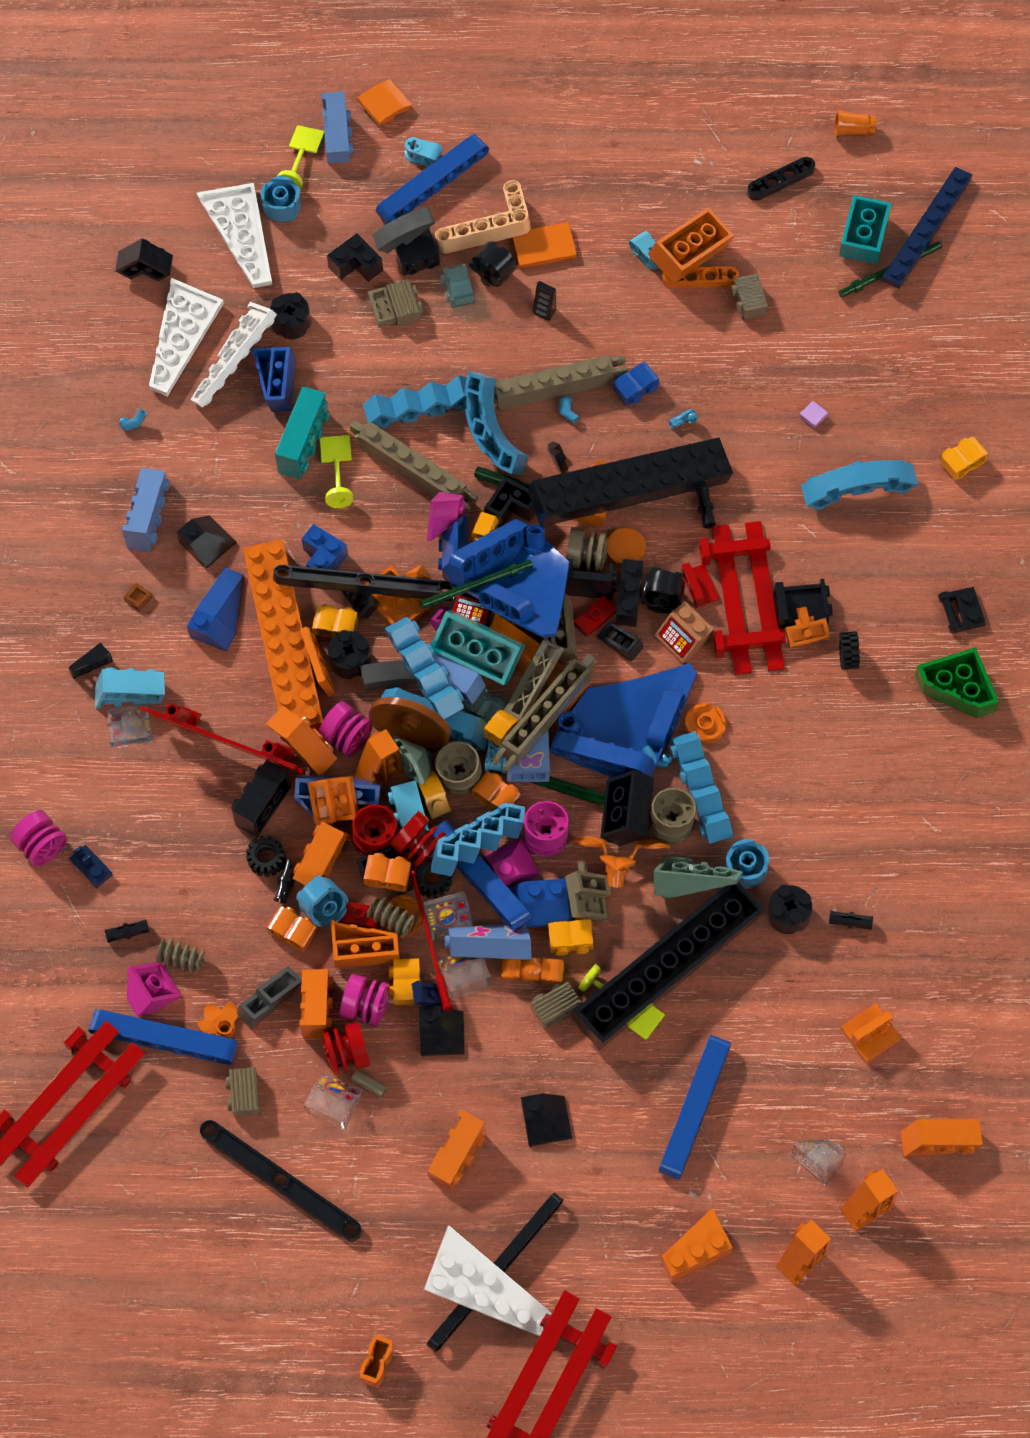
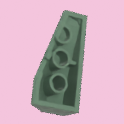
(414, 760)
(681, 876)

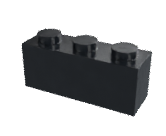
(629, 593)

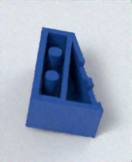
(276, 376)

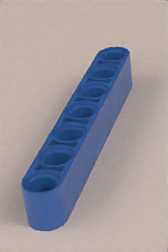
(432, 179)
(490, 886)
(167, 1037)
(694, 1107)

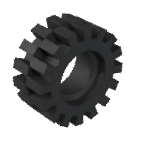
(849, 650)
(269, 867)
(427, 889)

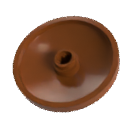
(410, 722)

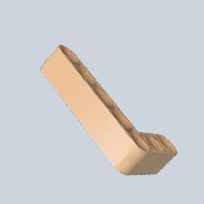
(489, 228)

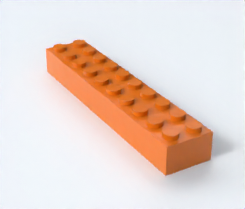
(281, 633)

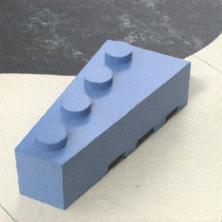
(146, 509)

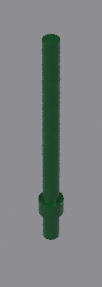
(857, 285)
(511, 571)

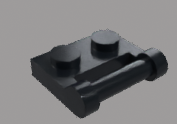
(968, 609)

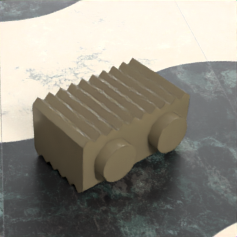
(750, 296)
(404, 302)
(555, 1004)
(244, 1092)

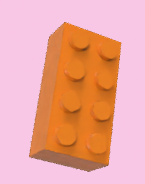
(691, 245)

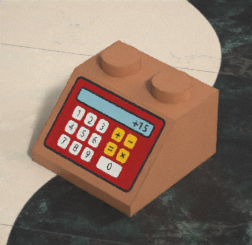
(684, 632)

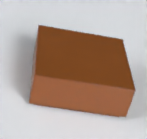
(138, 596)

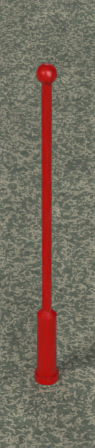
(439, 978)

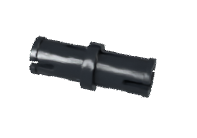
(705, 507)
(285, 882)
(851, 920)
(126, 931)

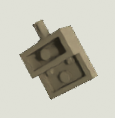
(587, 893)

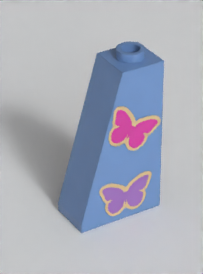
(534, 766)
(489, 942)

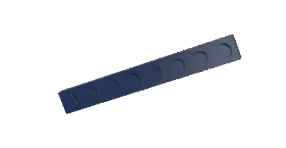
(927, 227)

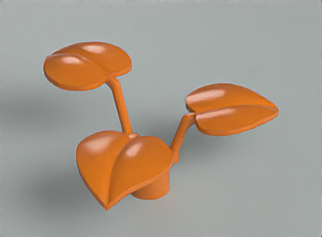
(618, 866)

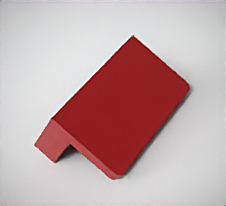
(699, 584)

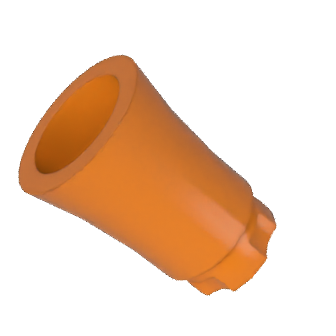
(853, 124)

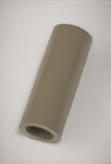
(369, 1084)

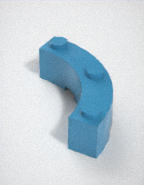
(485, 427)
(859, 479)

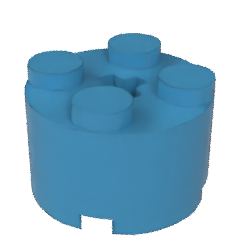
(281, 199)
(755, 856)
(322, 901)

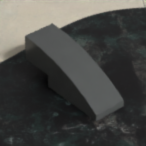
(403, 229)
(386, 674)
(269, 996)

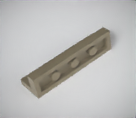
(534, 679)

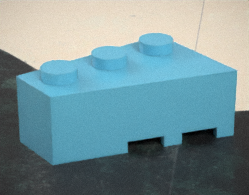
(129, 686)

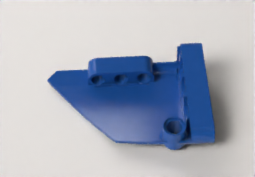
(533, 596)
(623, 718)

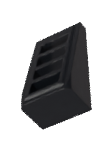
(544, 301)
(368, 609)
(630, 648)
(92, 660)

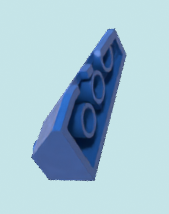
(218, 612)

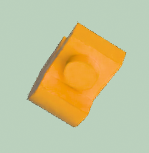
(499, 727)
(434, 796)

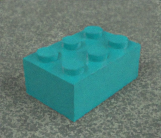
(865, 229)

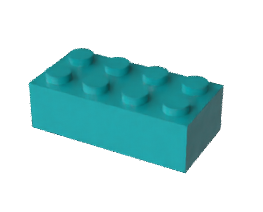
(302, 433)
(477, 647)

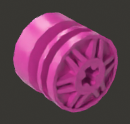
(345, 729)
(543, 819)
(38, 838)
(368, 1001)

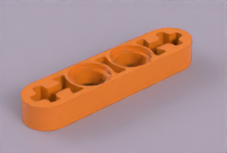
(701, 281)

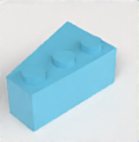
(406, 802)

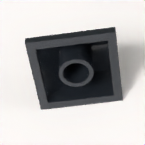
(205, 539)
(441, 1031)
(545, 1119)

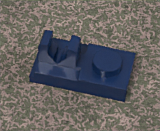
(90, 866)
(426, 994)

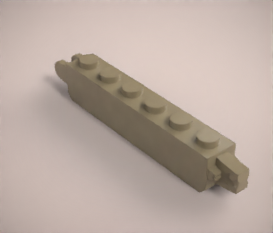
(558, 381)
(408, 462)
(545, 712)

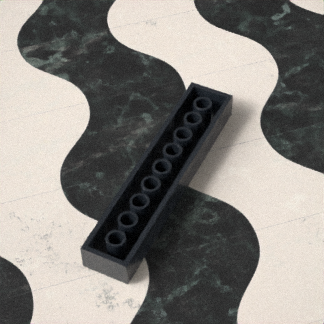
(629, 482)
(666, 964)

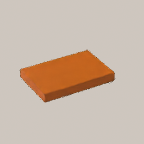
(545, 245)
(396, 608)
(318, 662)

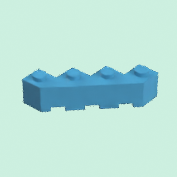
(410, 404)
(421, 664)
(463, 725)
(700, 785)
(482, 833)

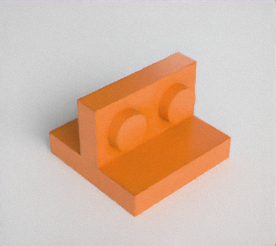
(871, 1032)

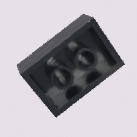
(261, 798)
(627, 808)

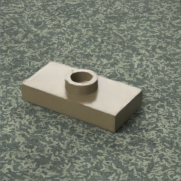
(382, 307)

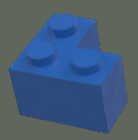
(326, 549)

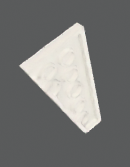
(238, 221)
(183, 326)
(234, 350)
(477, 1283)

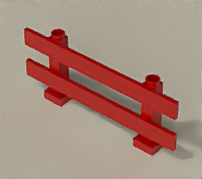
(738, 640)
(189, 719)
(88, 1052)
(586, 1346)

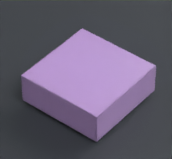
(813, 414)

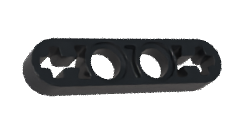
(782, 180)

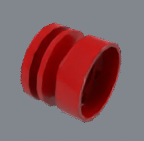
(373, 821)
(417, 839)
(346, 1048)

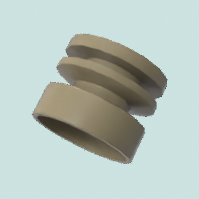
(587, 550)
(454, 758)
(674, 805)

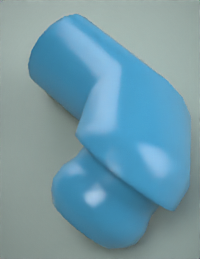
(565, 409)
(687, 416)
(134, 423)
(664, 760)

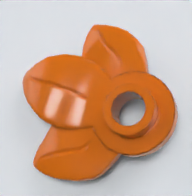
(218, 1018)

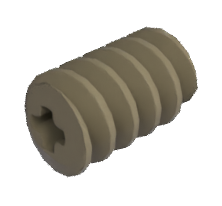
(390, 917)
(180, 956)

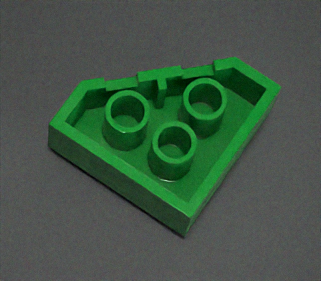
(959, 682)

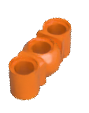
(533, 969)

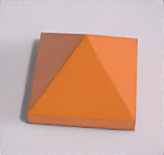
(418, 572)

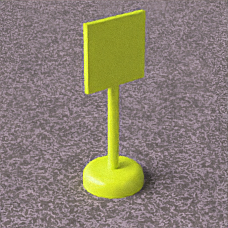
(303, 140)
(335, 450)
(644, 1024)

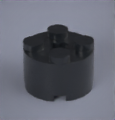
(493, 264)
(292, 315)
(663, 590)
(347, 653)
(801, 907)

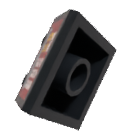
(472, 608)

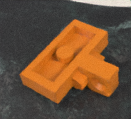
(806, 629)

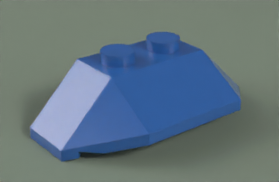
(453, 539)
(366, 792)
(545, 901)

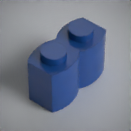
(636, 383)

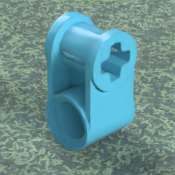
(423, 153)
(641, 246)
(489, 765)

